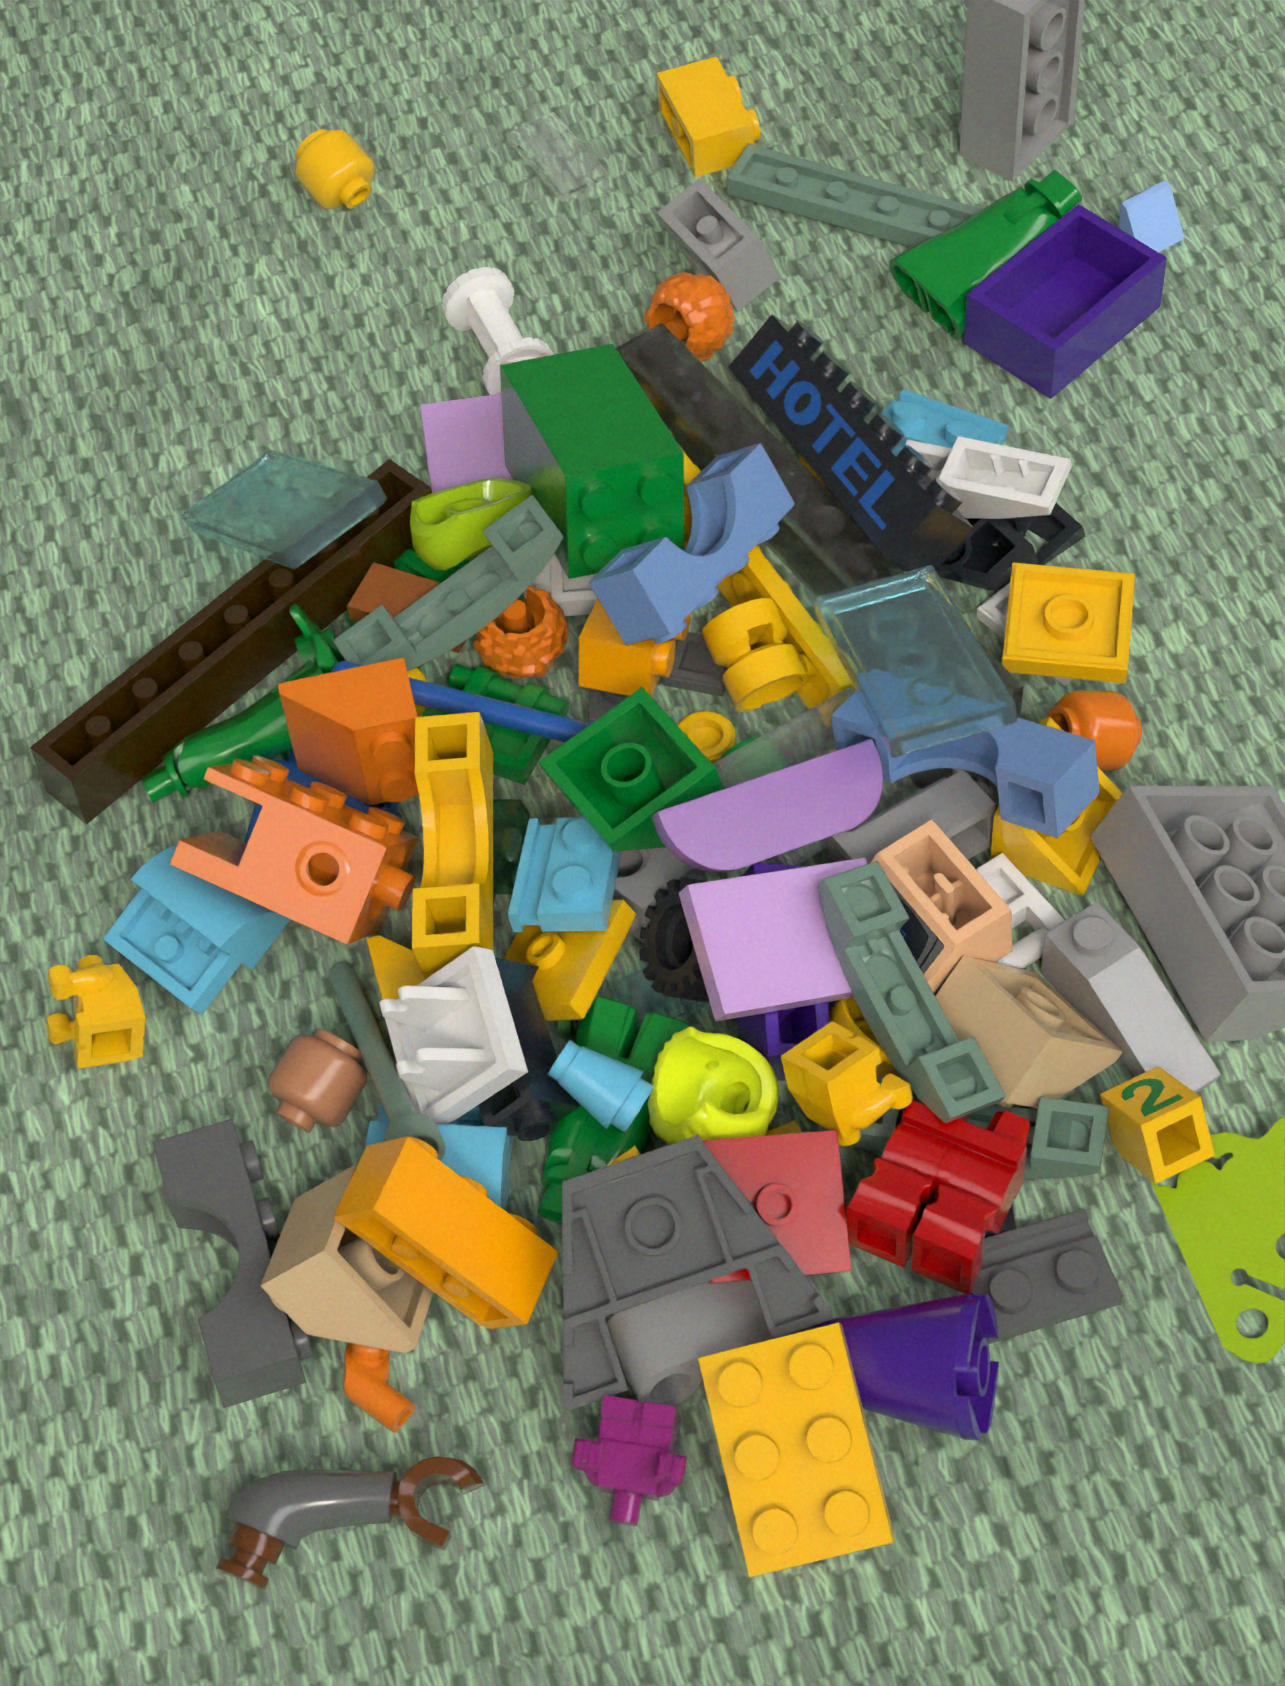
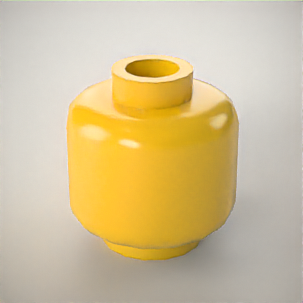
(334, 169)

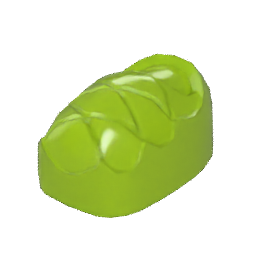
(451, 521)

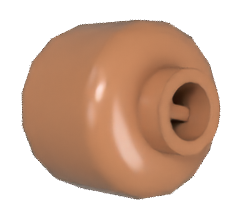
(317, 1080)

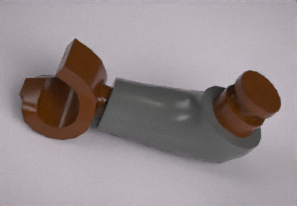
(298, 1502)

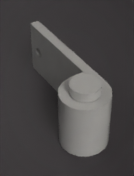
(666, 1336)

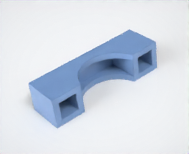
(658, 584)
(1038, 770)

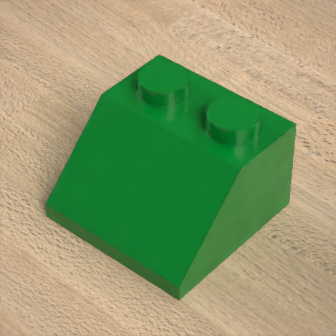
(629, 770)

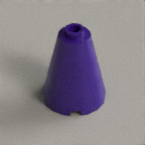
(927, 1362)

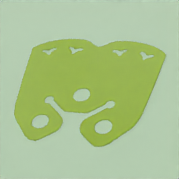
(1233, 1223)

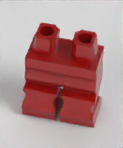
(960, 1175)

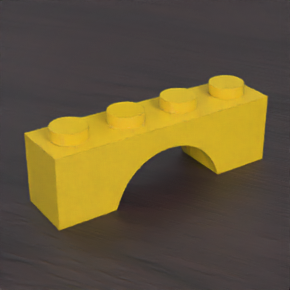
(456, 803)

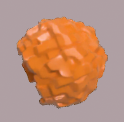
(693, 310)
(524, 636)

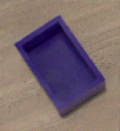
(1064, 300)

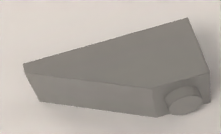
(1120, 992)

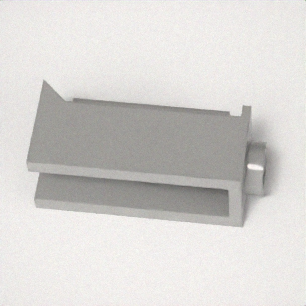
(954, 803)

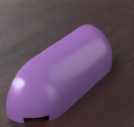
(774, 811)

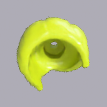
(711, 1088)

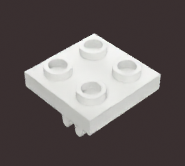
(454, 1037)

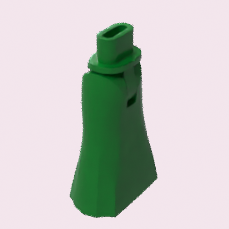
(956, 261)
(252, 732)
(580, 1140)

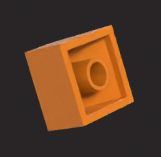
(355, 730)

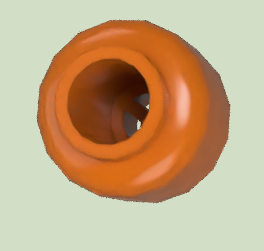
(1104, 718)

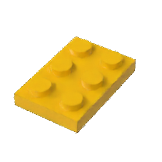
(796, 1450)

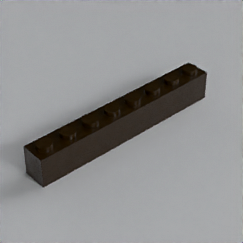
(215, 658)

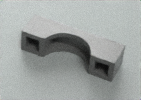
(210, 1189)

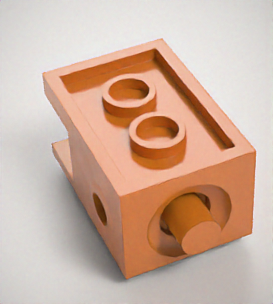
(306, 853)

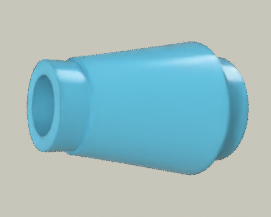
(601, 1085)

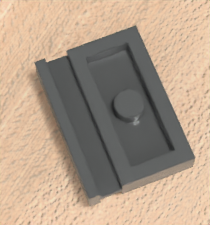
(1045, 1275)

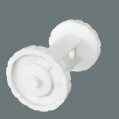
(482, 303)

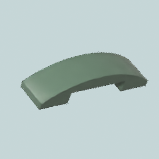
(463, 602)
(896, 998)
(1061, 1143)

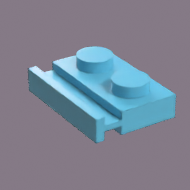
(940, 423)
(563, 878)

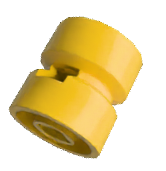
(752, 648)

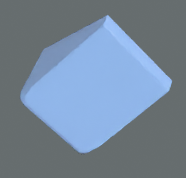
(1152, 217)

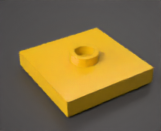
(1069, 622)
(571, 962)

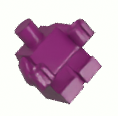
(632, 1455)

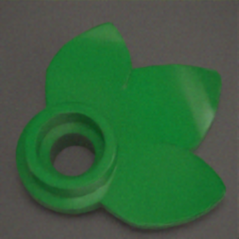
(314, 643)

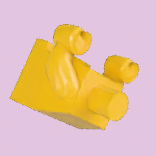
(106, 1012)
(837, 1082)

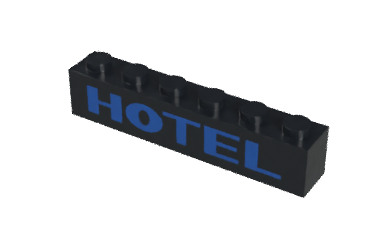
(850, 446)

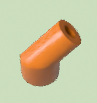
(369, 1388)

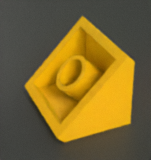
(1060, 861)

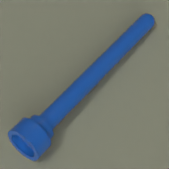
(491, 710)

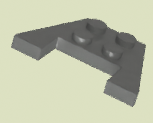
(655, 1232)

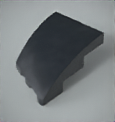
(989, 566)

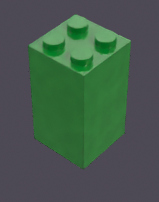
(592, 454)

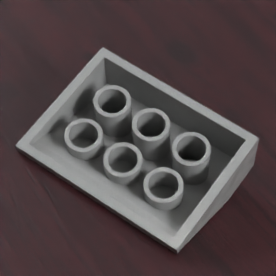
(1209, 896)

